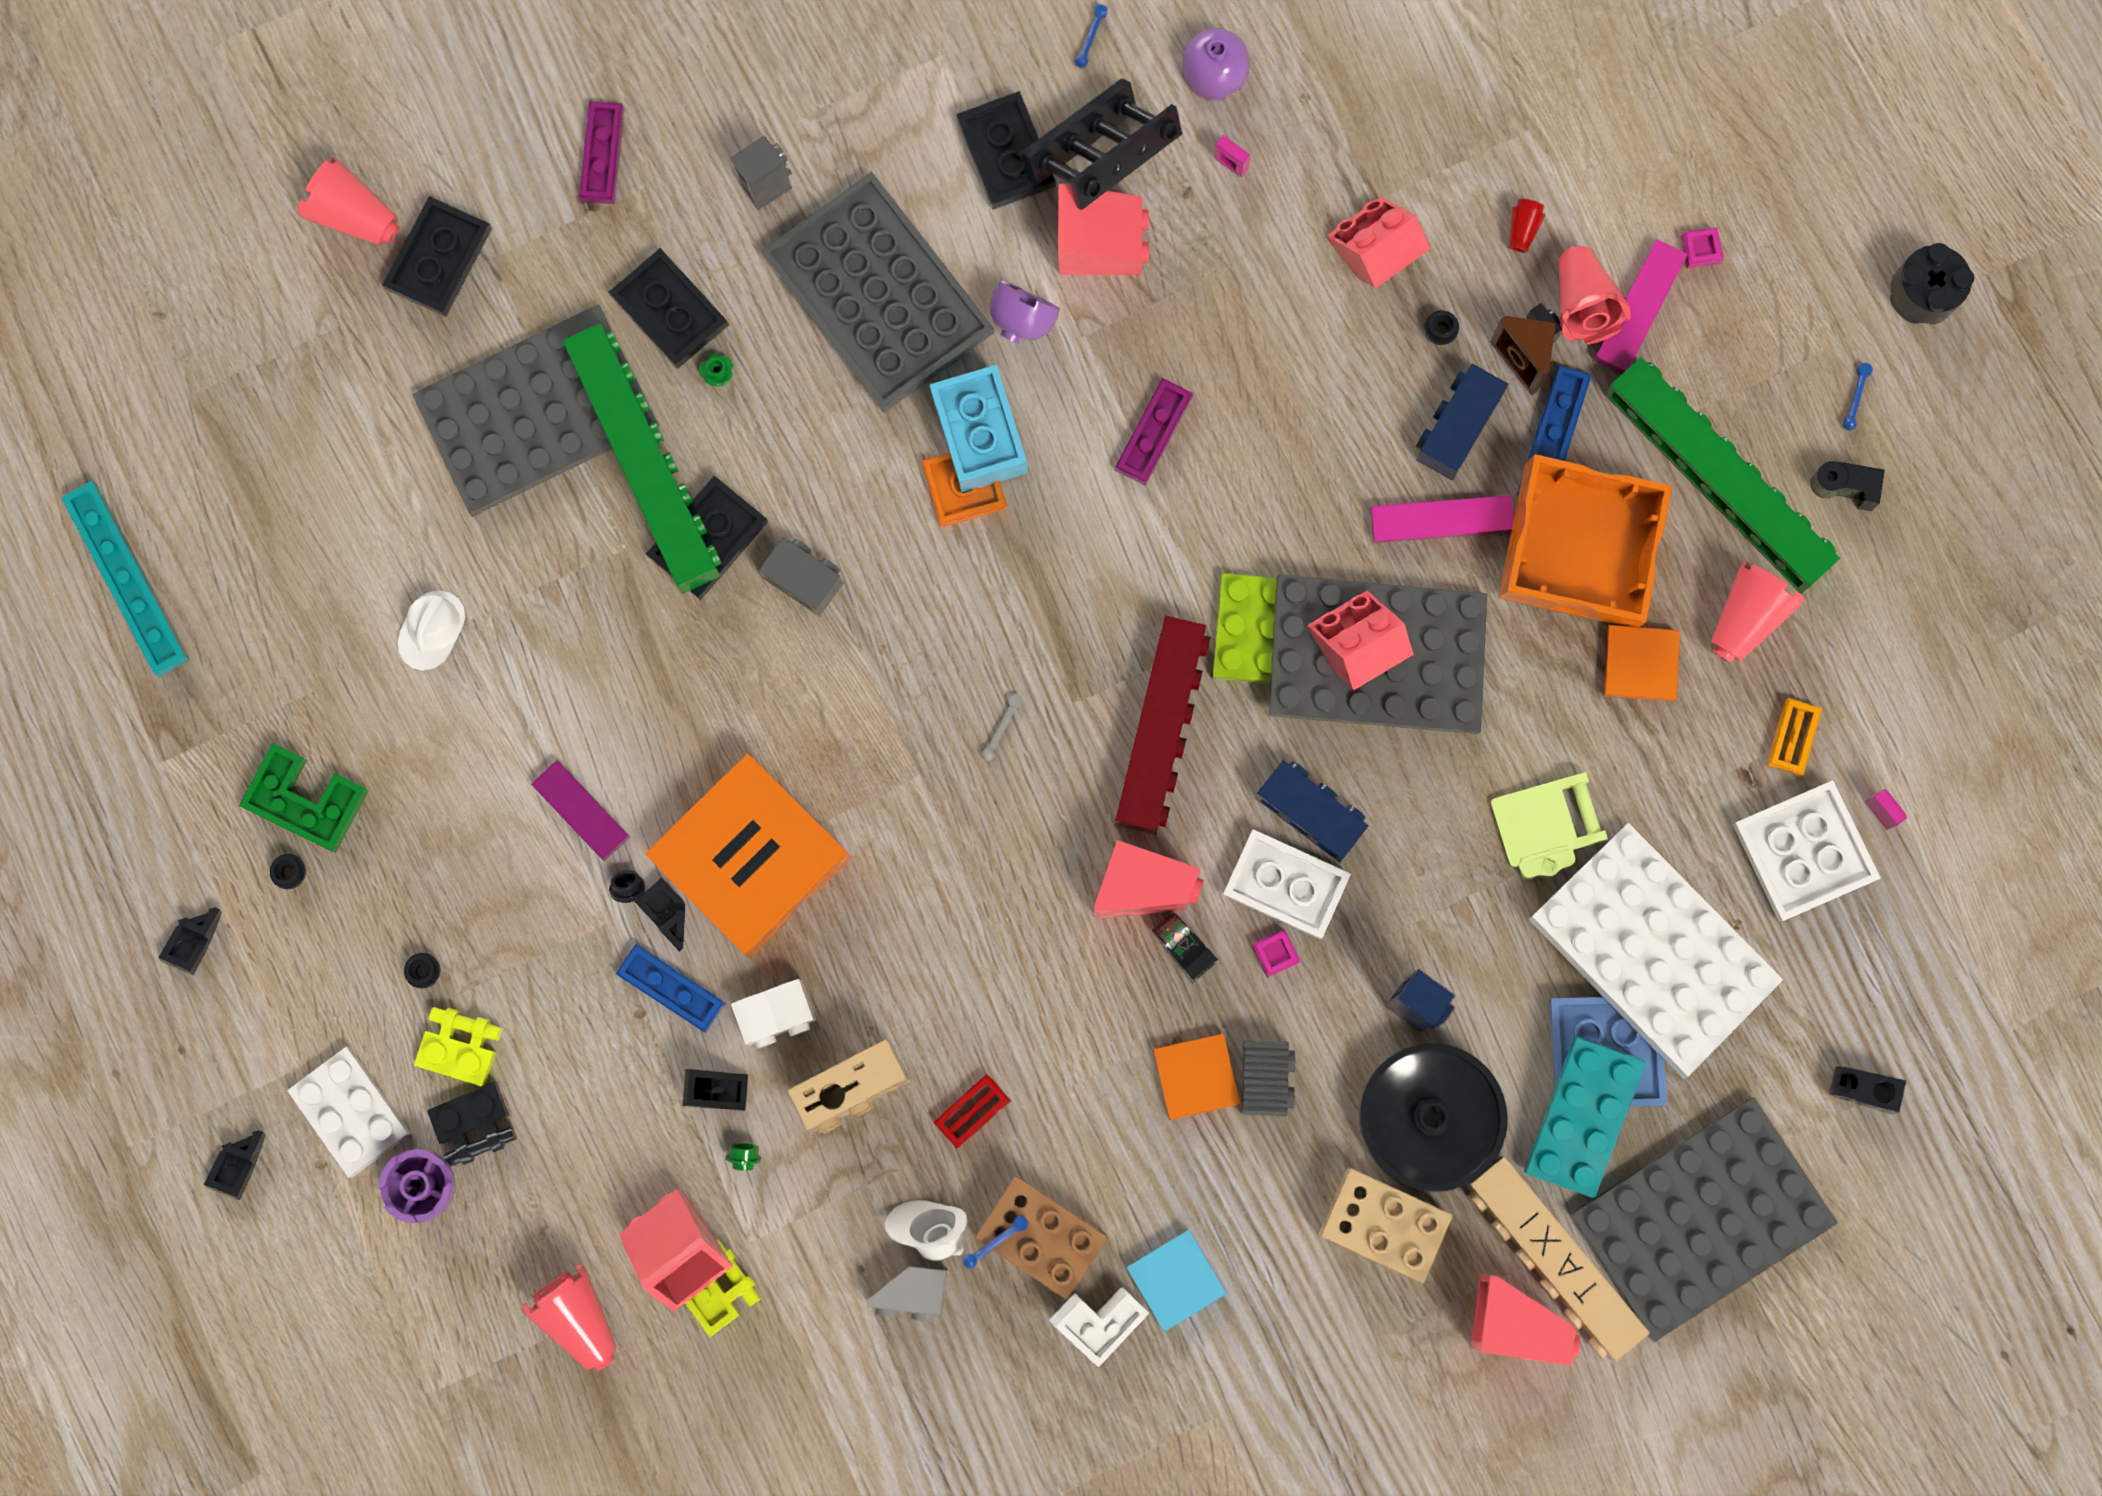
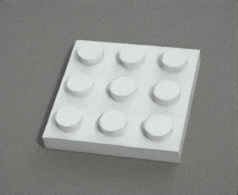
(1806, 851)

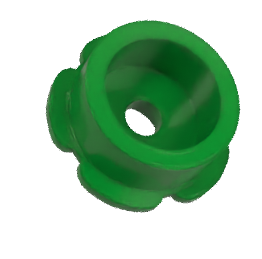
(717, 378)
(743, 1156)

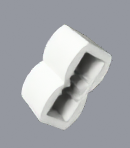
(773, 1013)

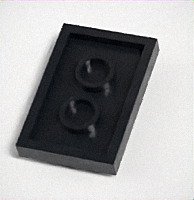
(995, 140)
(437, 256)
(668, 308)
(729, 525)

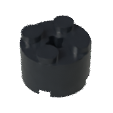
(1931, 284)

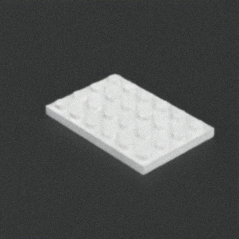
(1656, 950)

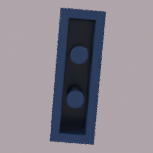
(1460, 421)
(1312, 810)
(1421, 1001)

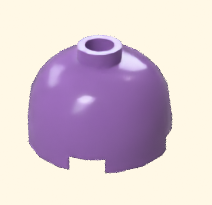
(1215, 63)
(1021, 313)
(417, 1185)

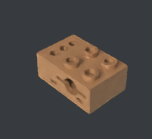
(1053, 1247)

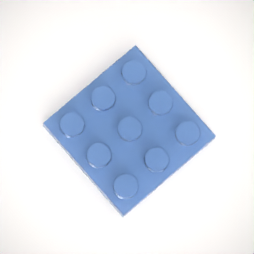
(1601, 1023)

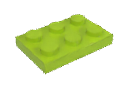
(1244, 629)

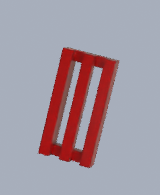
(949, 1132)

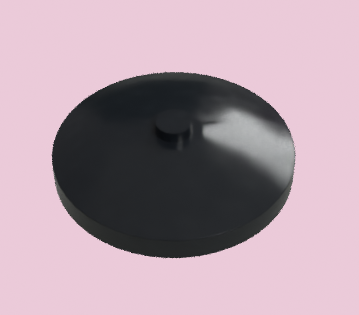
(1433, 1117)

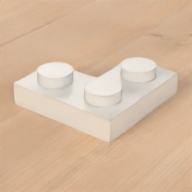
(1102, 1331)

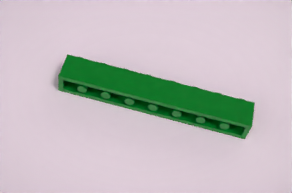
(642, 459)
(1722, 475)

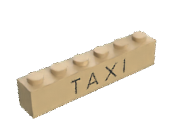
(1557, 1259)

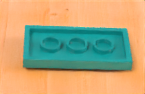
(1584, 1116)

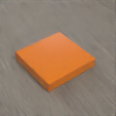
(949, 501)
(1641, 663)
(1196, 1076)

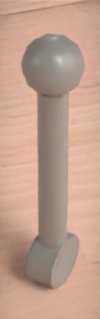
(1015, 702)

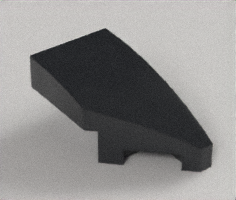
(665, 911)
(190, 941)
(235, 1166)

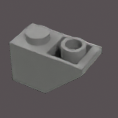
(914, 1291)

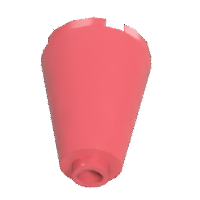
(347, 205)
(1588, 298)
(1752, 612)
(574, 1319)

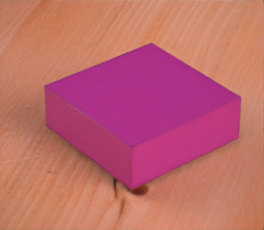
(1232, 156)
(1702, 247)
(1886, 809)
(1276, 953)

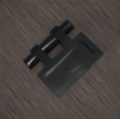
(469, 1113)

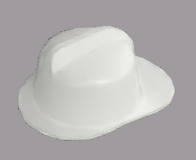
(430, 630)
(928, 1227)

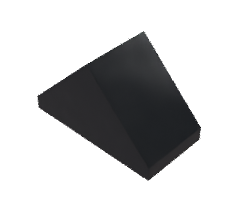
(715, 1090)

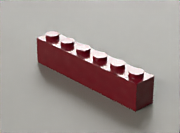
(1161, 725)

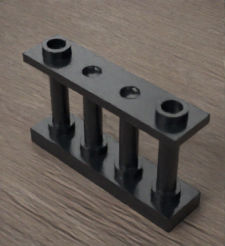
(1089, 124)

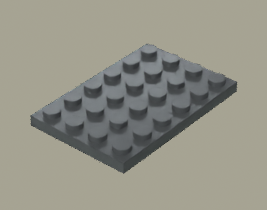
(878, 292)
(517, 416)
(1428, 691)
(1703, 1219)

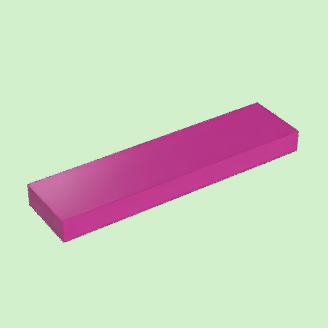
(1644, 302)
(1442, 519)

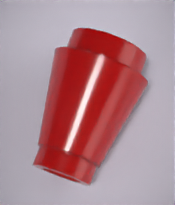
(1525, 223)

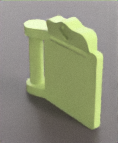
(1539, 827)

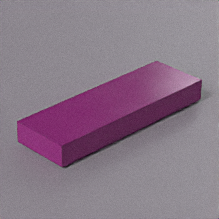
(601, 152)
(1153, 432)
(580, 810)

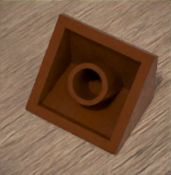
(1525, 348)

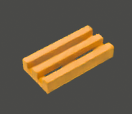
(1785, 765)

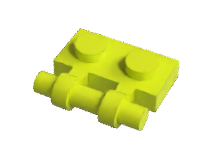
(456, 1058)
(714, 1306)

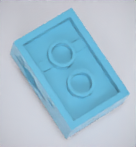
(979, 428)

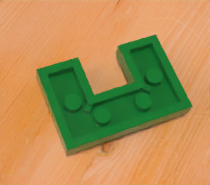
(320, 823)

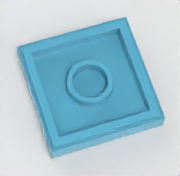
(1176, 1280)

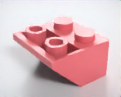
(1379, 241)
(1361, 639)

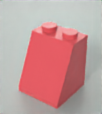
(1102, 236)
(1145, 884)
(674, 1251)
(1519, 1326)

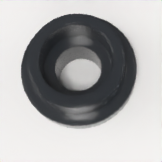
(1446, 319)
(280, 864)
(626, 886)
(412, 966)

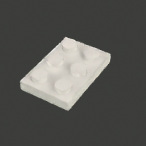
(1286, 884)
(349, 1112)

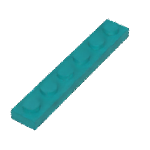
(125, 578)

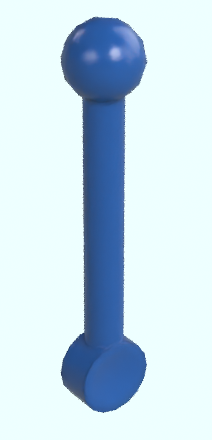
(1100, 12)
(1863, 372)
(1020, 1224)

